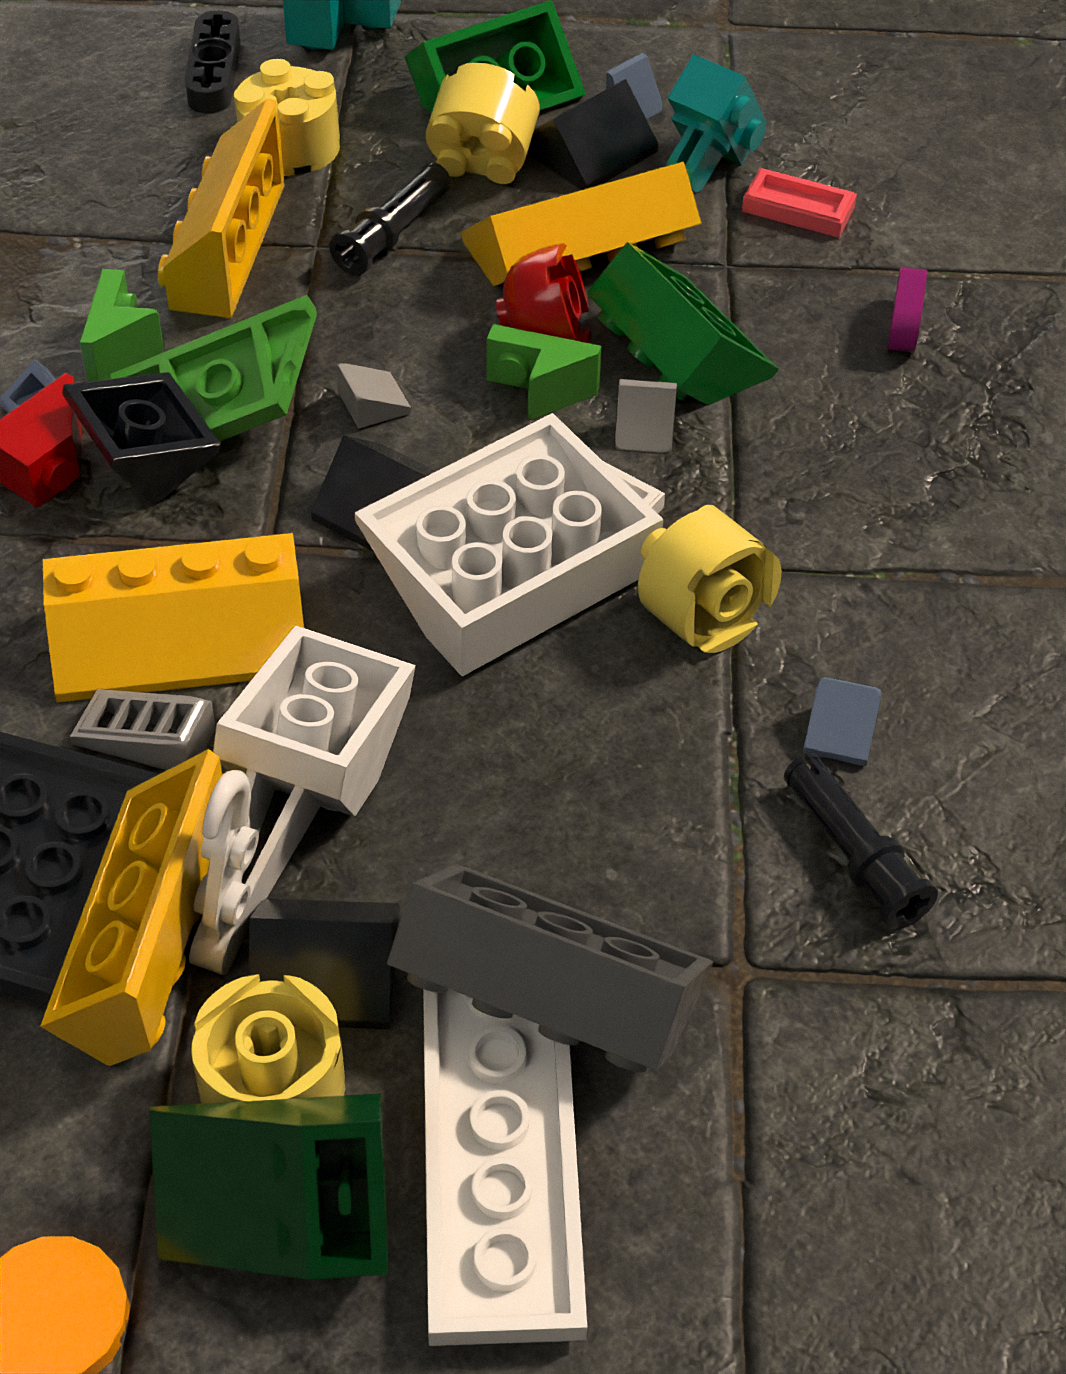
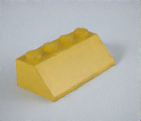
(226, 217)
(589, 222)
(169, 615)
(136, 918)

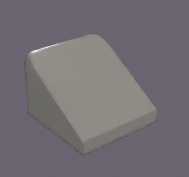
(370, 394)
(645, 416)

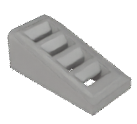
(186, 714)

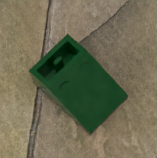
(273, 1185)

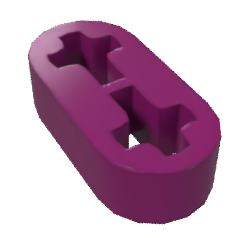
(907, 310)

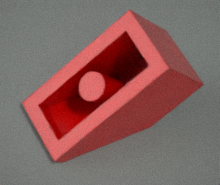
(41, 445)

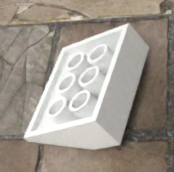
(509, 541)

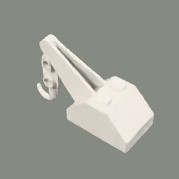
(305, 726)

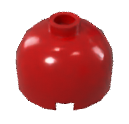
(545, 295)

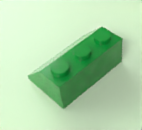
(522, 42)
(677, 328)

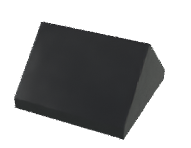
(595, 138)
(144, 430)
(359, 477)
(333, 947)

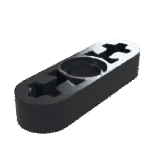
(219, 73)

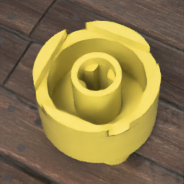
(305, 111)
(482, 123)
(707, 579)
(267, 1042)

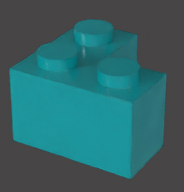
(319, 22)

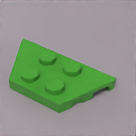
(241, 371)

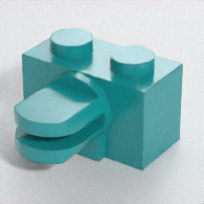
(714, 118)

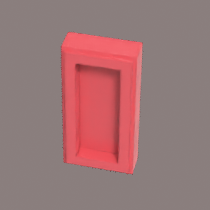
(799, 202)

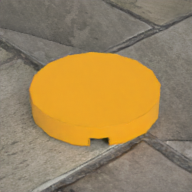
(60, 1308)

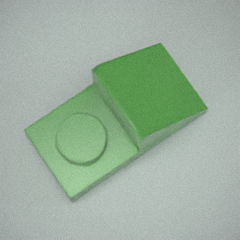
(117, 330)
(550, 367)

